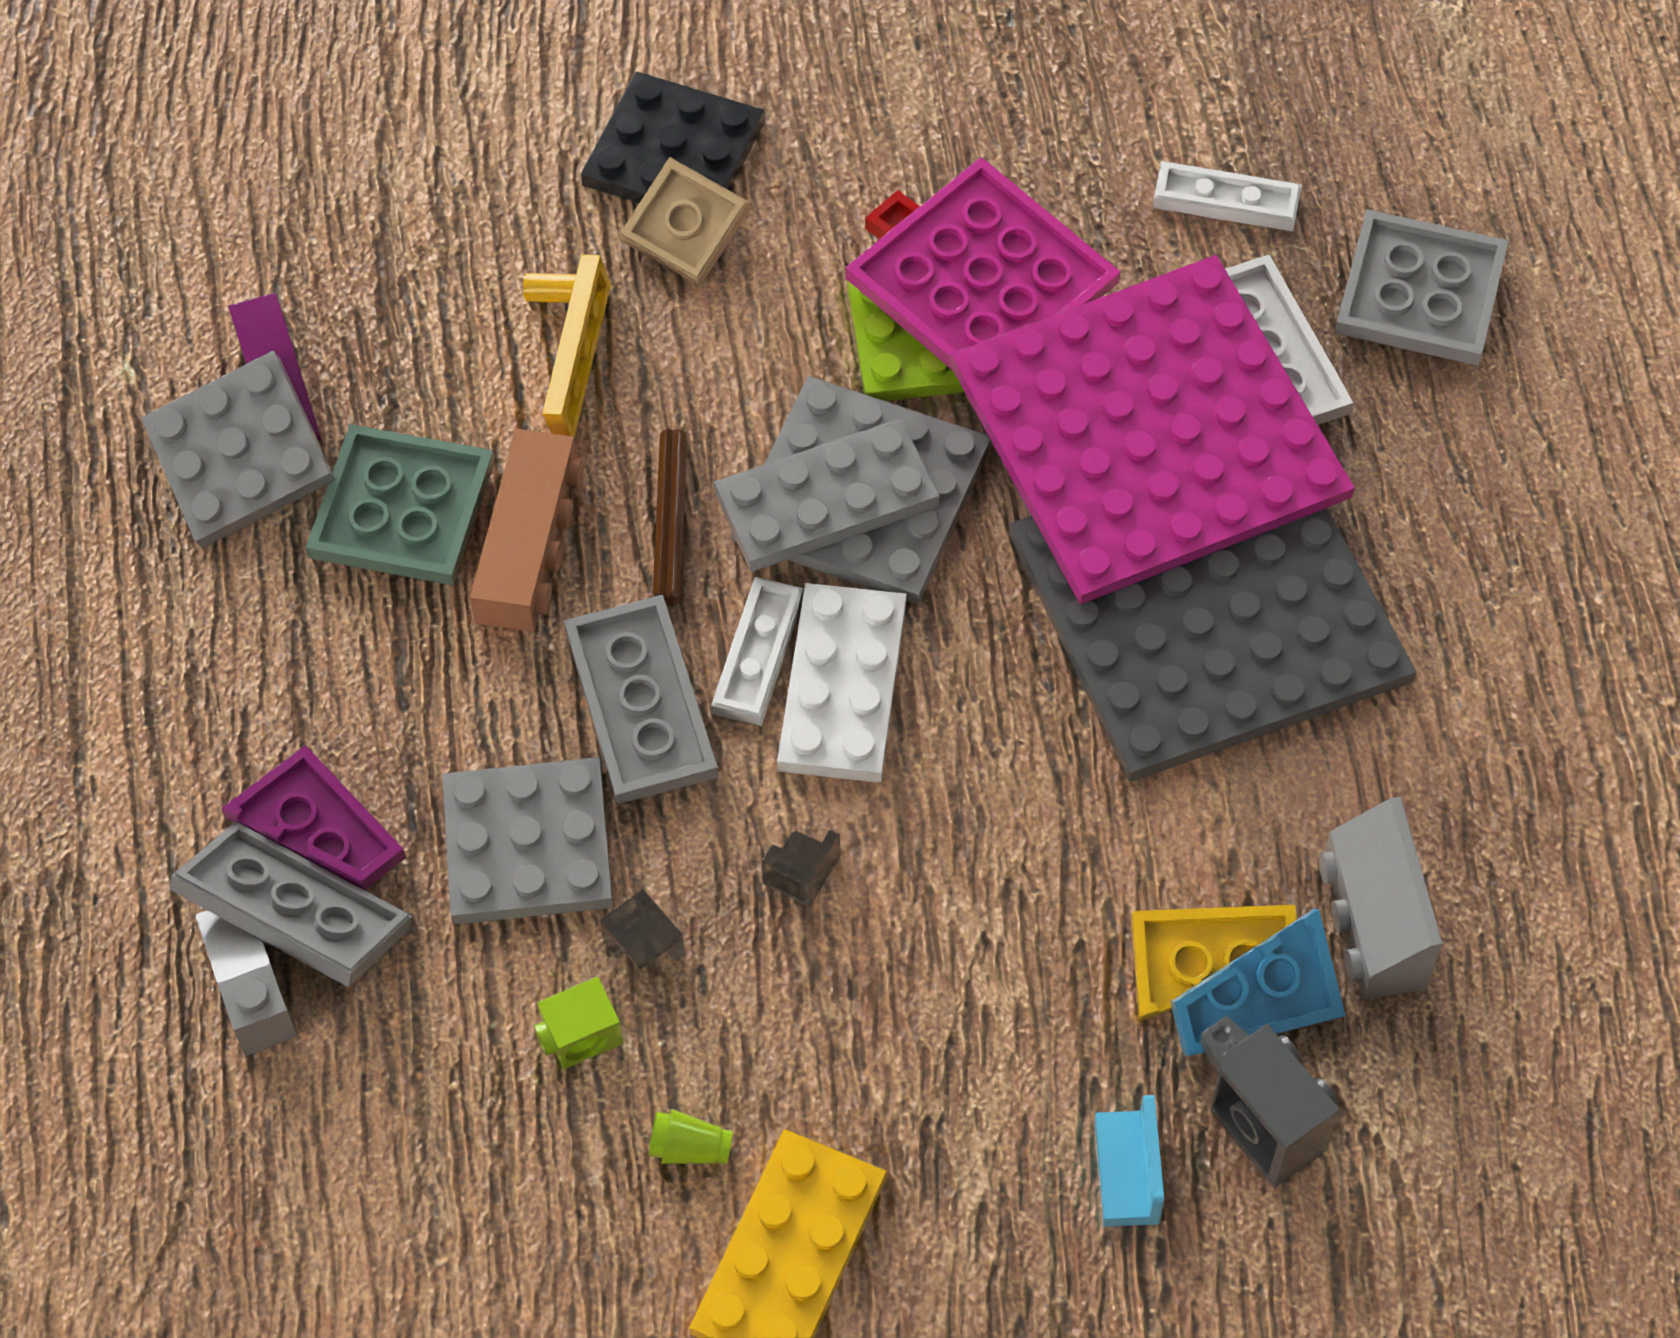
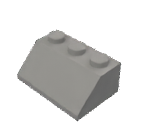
(1381, 902)

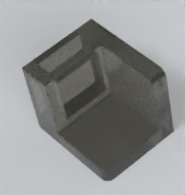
(801, 865)
(641, 931)

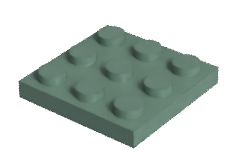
(401, 504)

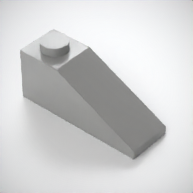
(246, 984)

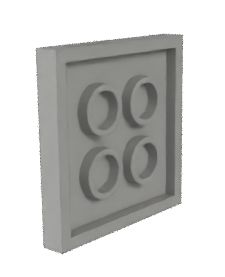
(1422, 287)
(237, 449)
(526, 841)

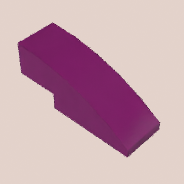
(262, 330)

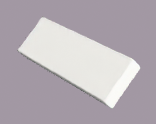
(1227, 196)
(757, 651)

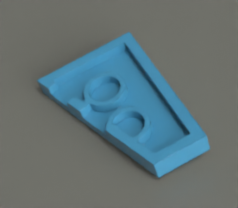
(1277, 983)

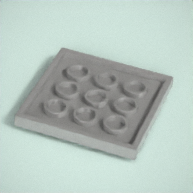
(907, 551)

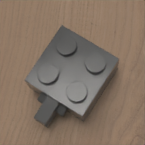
(1269, 1099)

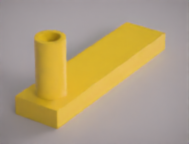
(587, 300)

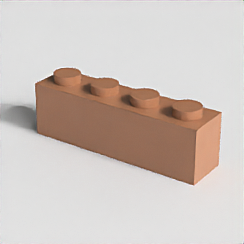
(525, 531)

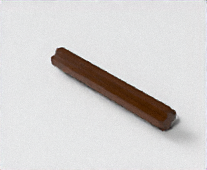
(670, 516)

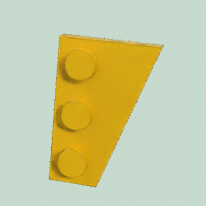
(1188, 945)

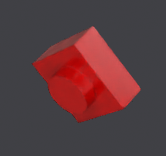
(889, 214)

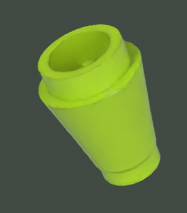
(688, 1140)

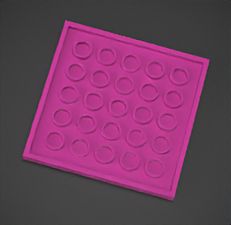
(1150, 428)

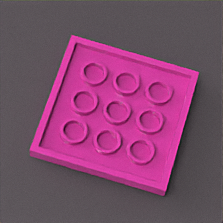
(978, 264)

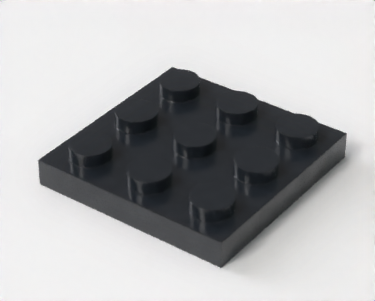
(673, 121)

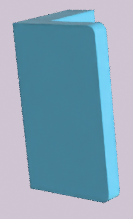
(1129, 1166)

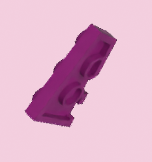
(318, 819)

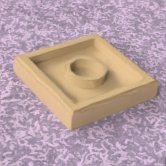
(685, 221)

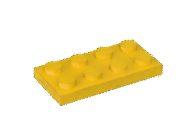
(790, 1244)

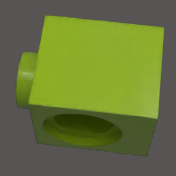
(578, 1023)

